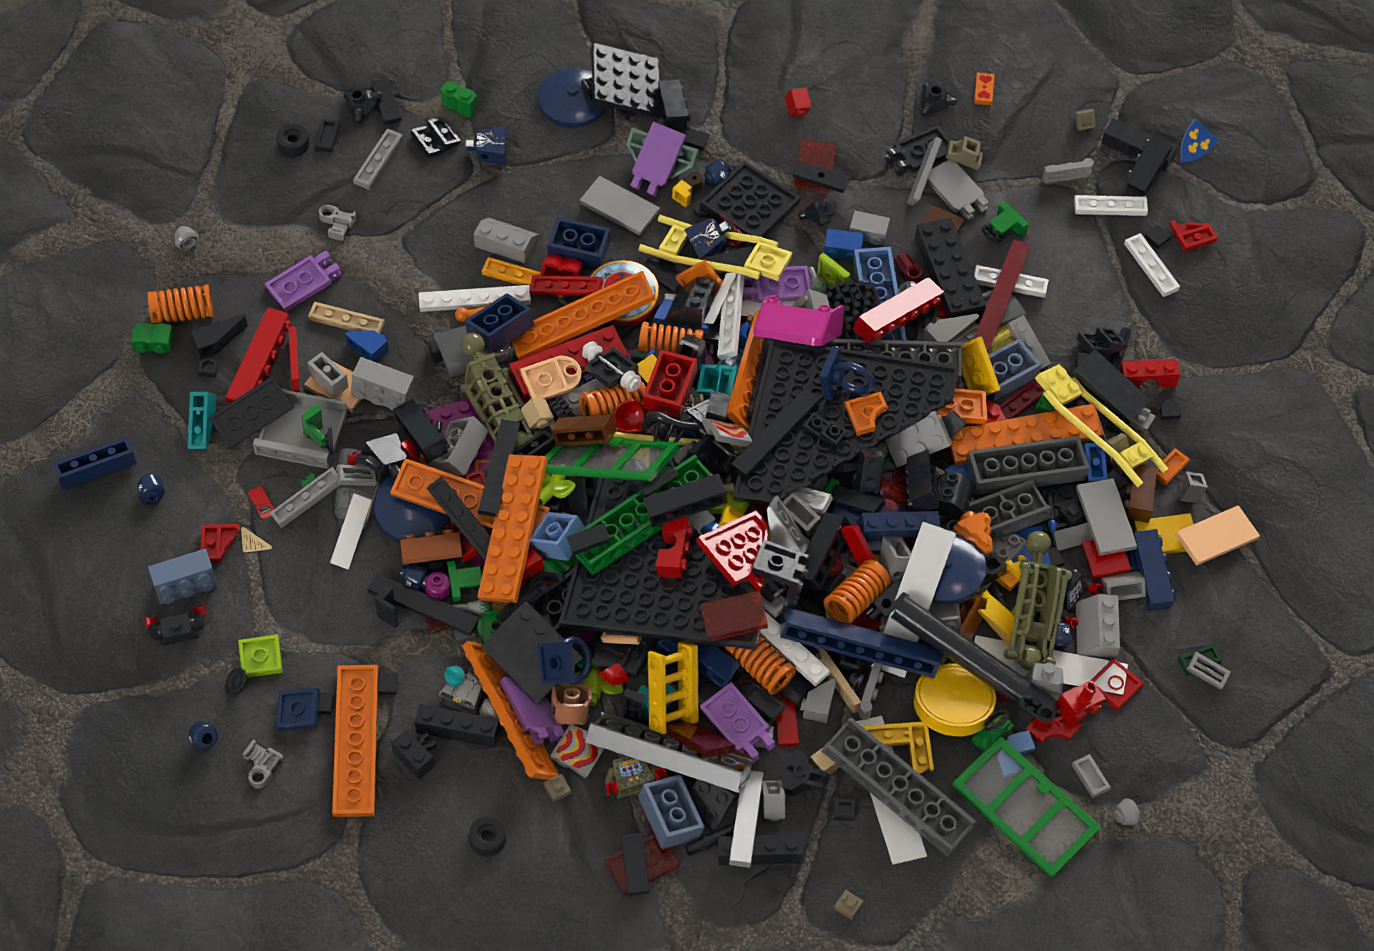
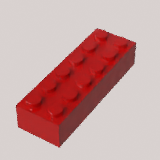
(606, 338)

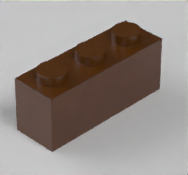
(583, 430)
(1141, 499)

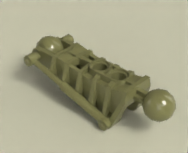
(473, 345)
(1049, 603)

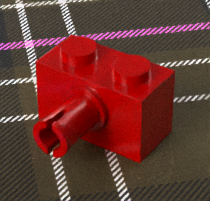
(1080, 701)

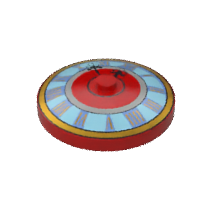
(619, 270)

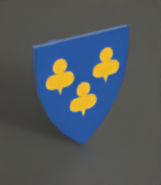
(1196, 142)

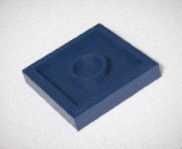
(297, 709)

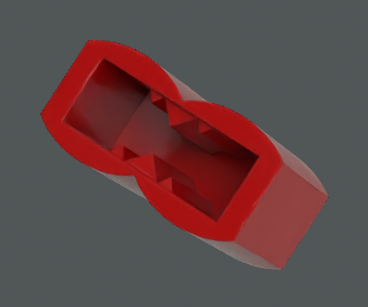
(559, 266)

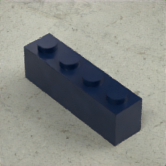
(94, 463)
(895, 524)
(1152, 566)
(711, 661)

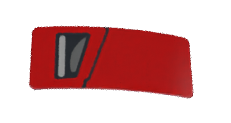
(261, 502)

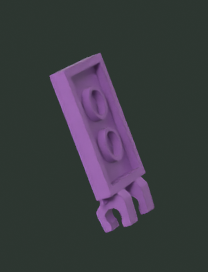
(657, 157)
(303, 280)
(789, 287)
(532, 716)
(738, 721)

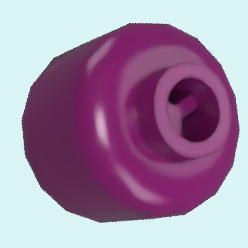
(438, 585)

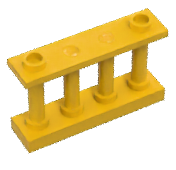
(687, 686)

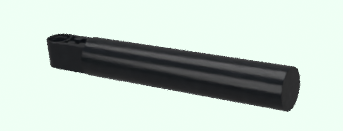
(974, 659)

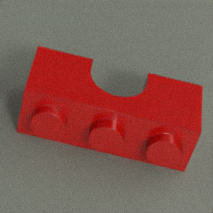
(1164, 371)
(673, 561)

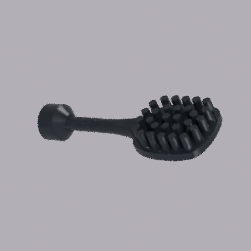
(856, 299)

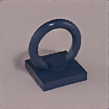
(834, 372)
(557, 661)

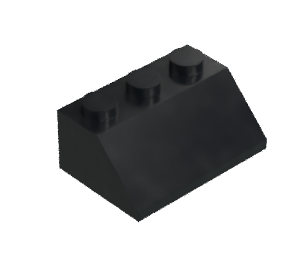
(692, 302)

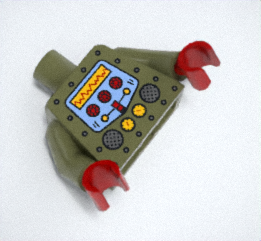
(630, 774)

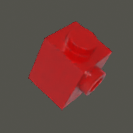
(798, 102)

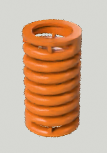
(175, 309)
(659, 343)
(606, 400)
(857, 592)
(764, 665)

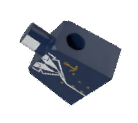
(489, 145)
(708, 237)

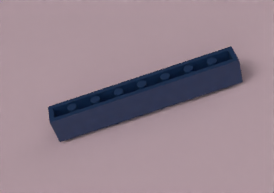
(860, 642)

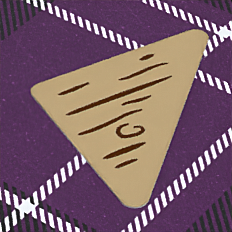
(252, 542)

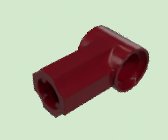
(908, 268)

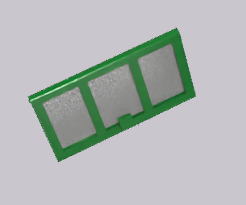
(614, 460)
(1026, 806)

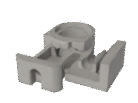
(338, 220)
(266, 763)

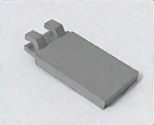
(957, 189)

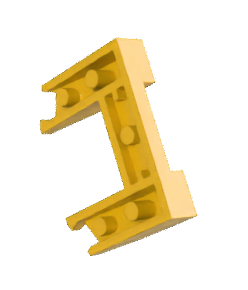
(996, 614)
(911, 734)

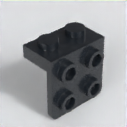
(712, 802)

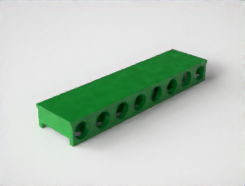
(629, 521)

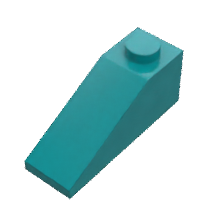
(200, 408)

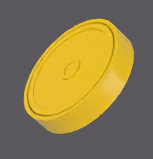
(954, 701)

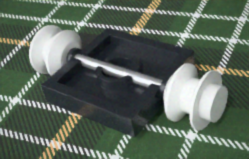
(611, 367)

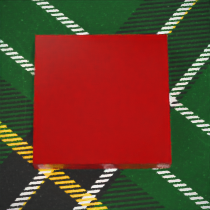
(1105, 564)
(1132, 685)

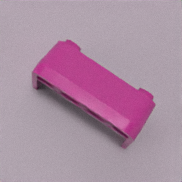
(798, 324)

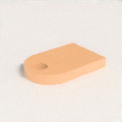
(550, 378)

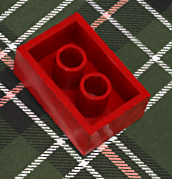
(670, 383)

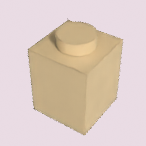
(537, 413)
(823, 762)

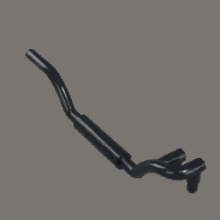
(722, 448)

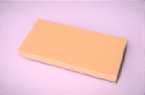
(1217, 535)

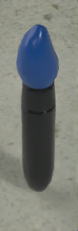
(1051, 522)

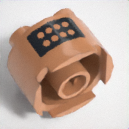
(571, 703)

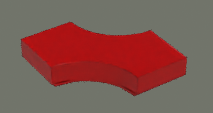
(1057, 728)

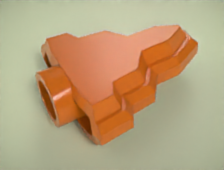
(976, 529)

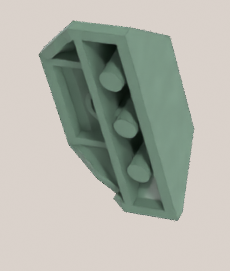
(683, 163)

